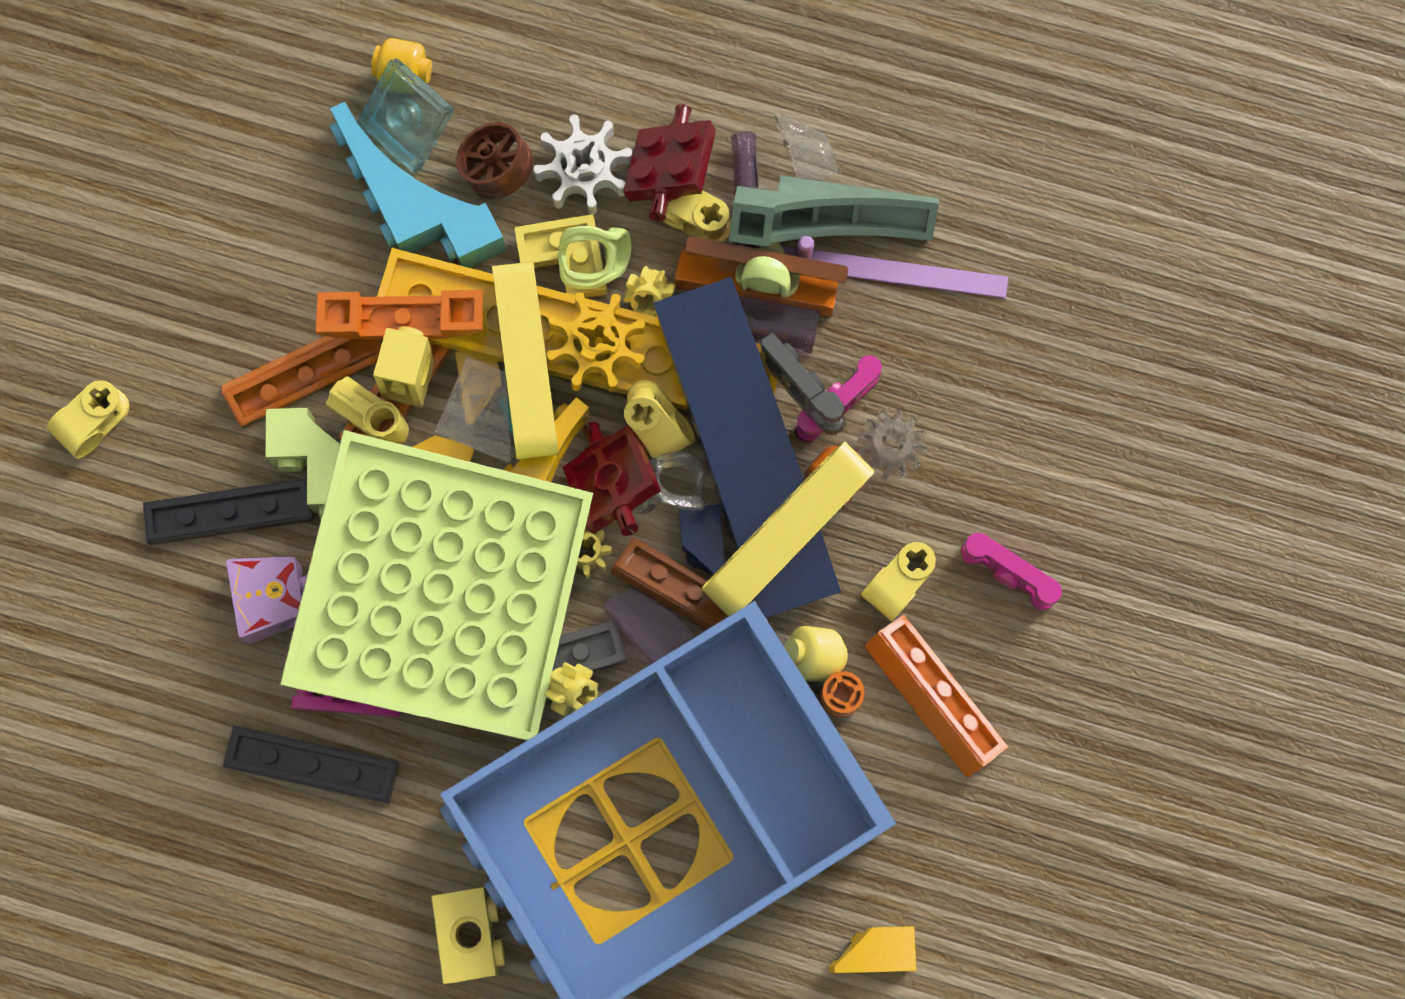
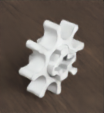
(582, 149)

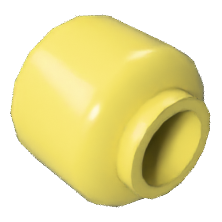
(816, 652)

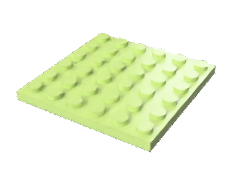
(437, 587)

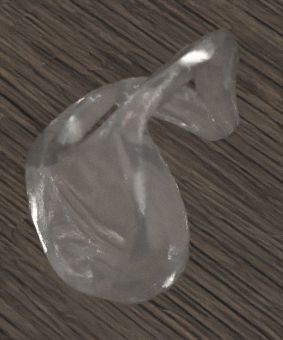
(680, 460)

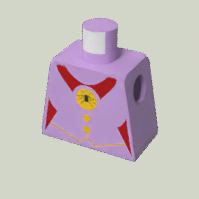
(265, 595)

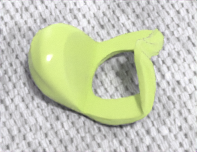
(616, 255)
(767, 274)

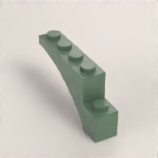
(828, 209)

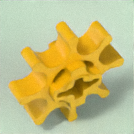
(586, 329)

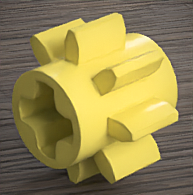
(646, 289)
(585, 562)
(571, 688)

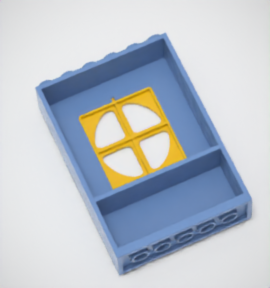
(749, 763)

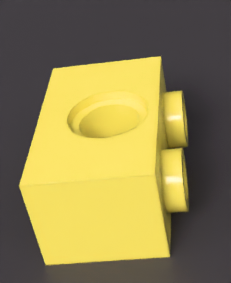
(404, 366)
(450, 914)

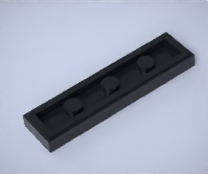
(227, 512)
(311, 764)

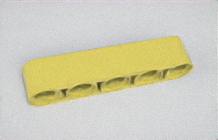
(525, 360)
(788, 529)

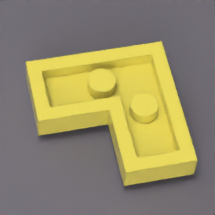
(541, 242)

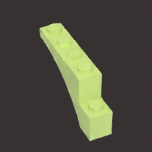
(297, 442)

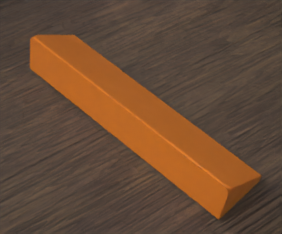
(698, 271)
(297, 375)
(935, 696)

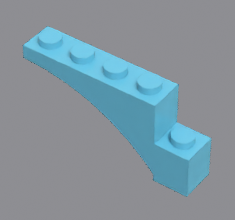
(411, 210)

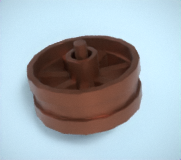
(501, 177)

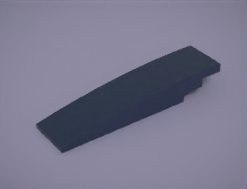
(740, 431)

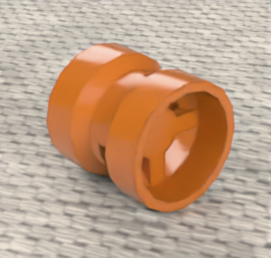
(838, 700)

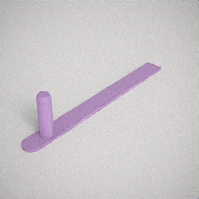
(906, 273)

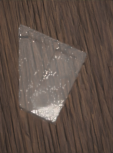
(479, 411)

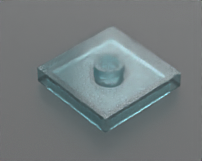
(405, 115)

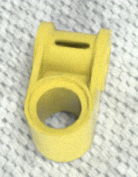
(691, 213)
(85, 421)
(658, 426)
(896, 583)

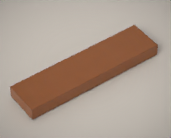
(743, 254)

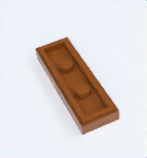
(667, 583)

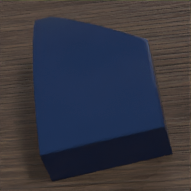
(702, 538)

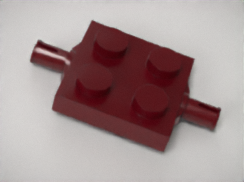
(669, 162)
(616, 474)

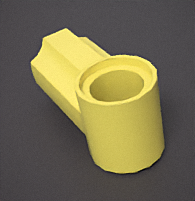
(366, 411)

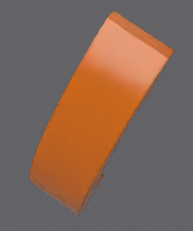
(366, 318)

